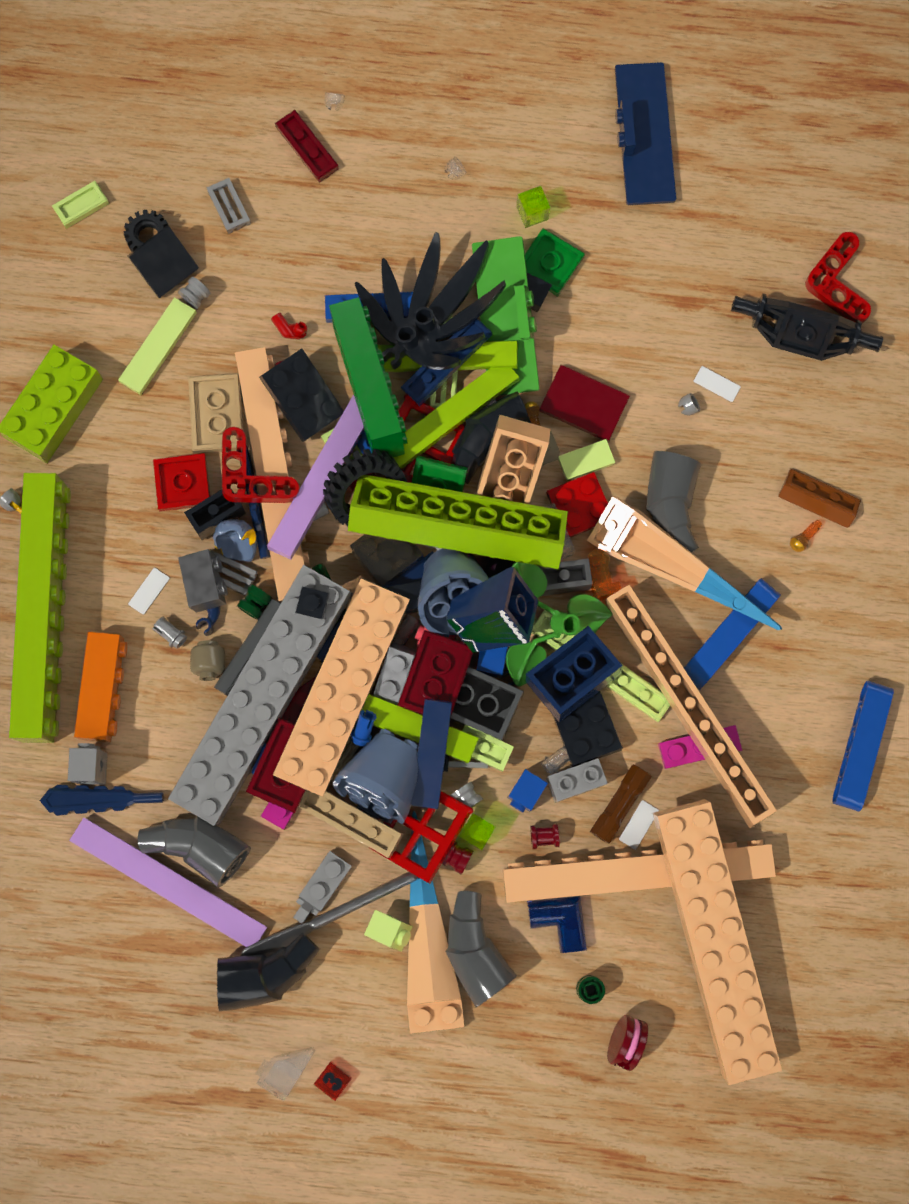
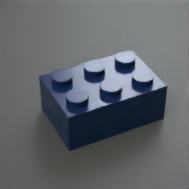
(573, 673)

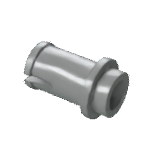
(170, 633)

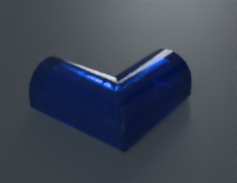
(566, 915)

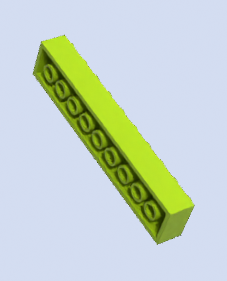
(39, 609)

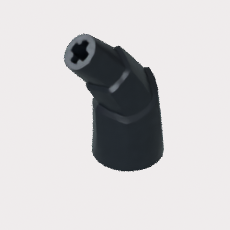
(478, 432)
(262, 979)

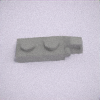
(321, 886)

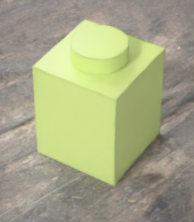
(388, 930)

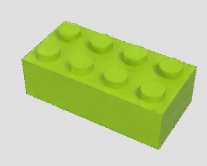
(50, 403)

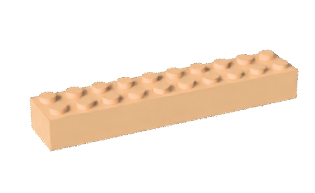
(717, 942)

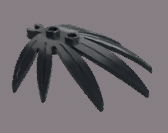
(425, 326)

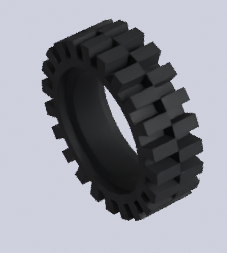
(352, 470)

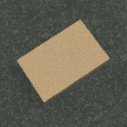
(213, 409)

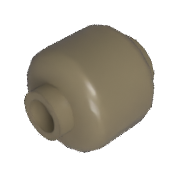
(207, 660)

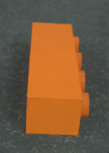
(100, 687)

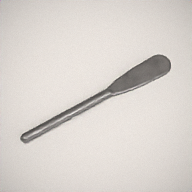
(284, 938)

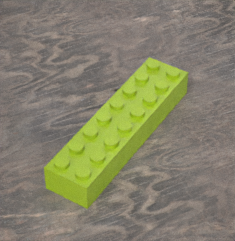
(458, 521)

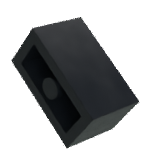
(211, 512)

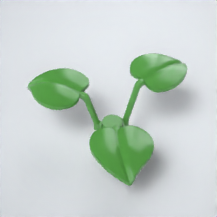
(582, 612)

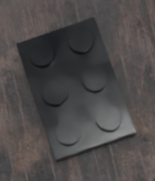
(302, 395)
(589, 732)

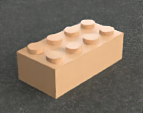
(513, 460)

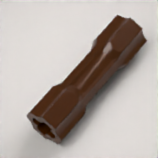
(620, 804)

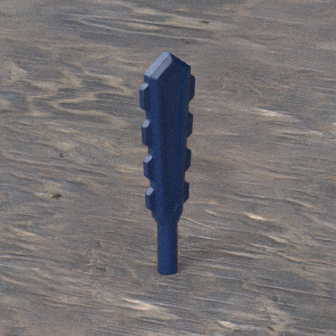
(256, 513)
(81, 799)

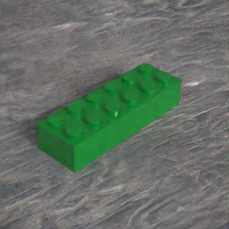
(368, 377)

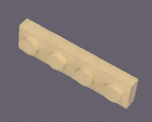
(352, 822)

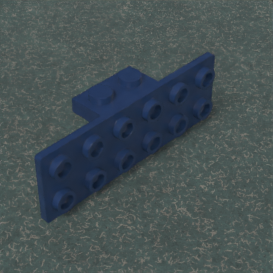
(644, 133)

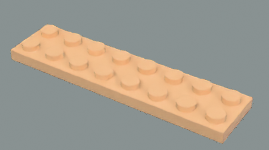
(341, 687)

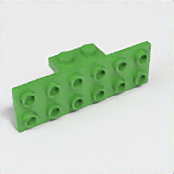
(510, 313)

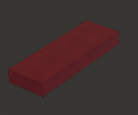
(307, 146)

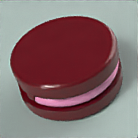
(627, 1042)

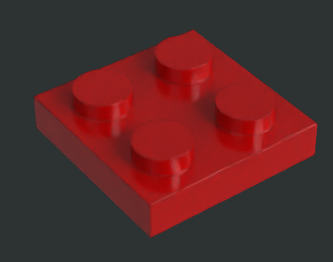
(181, 481)
(582, 500)

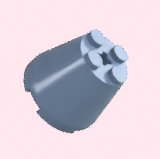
(445, 577)
(381, 777)

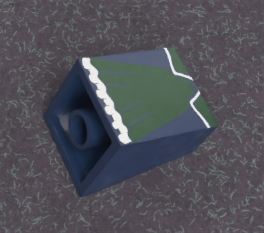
(494, 612)

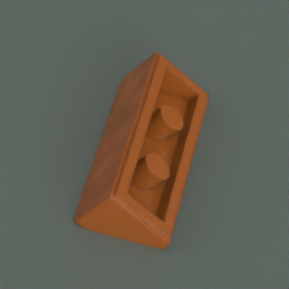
(819, 498)

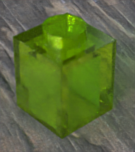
(533, 206)
(477, 831)

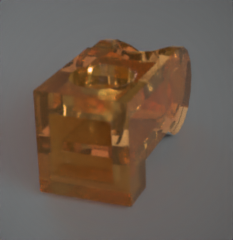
(602, 584)

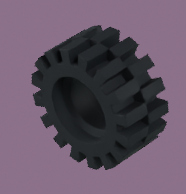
(139, 223)

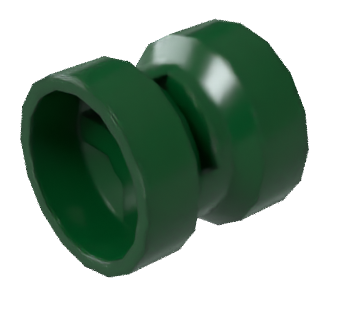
(254, 602)
(586, 987)

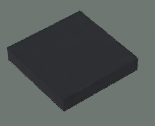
(163, 261)

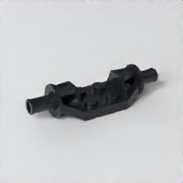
(805, 329)

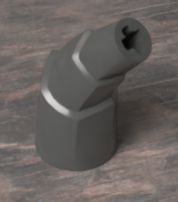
(671, 494)
(203, 847)
(472, 953)

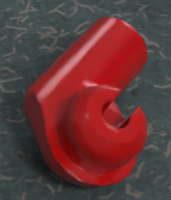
(287, 330)

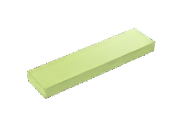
(157, 346)

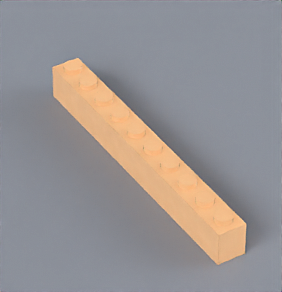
(269, 455)
(690, 707)
(622, 873)

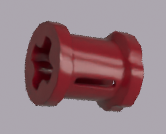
(544, 836)

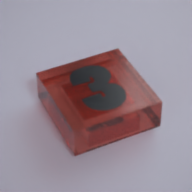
(332, 1080)

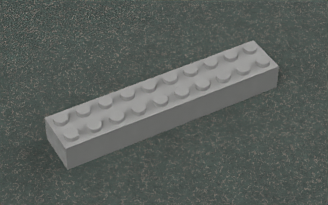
(257, 701)

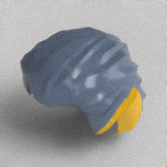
(236, 540)

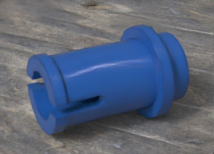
(361, 734)

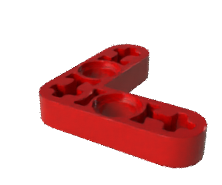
(830, 283)
(240, 479)

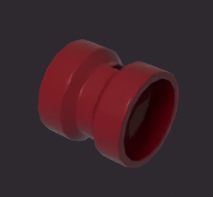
(458, 858)

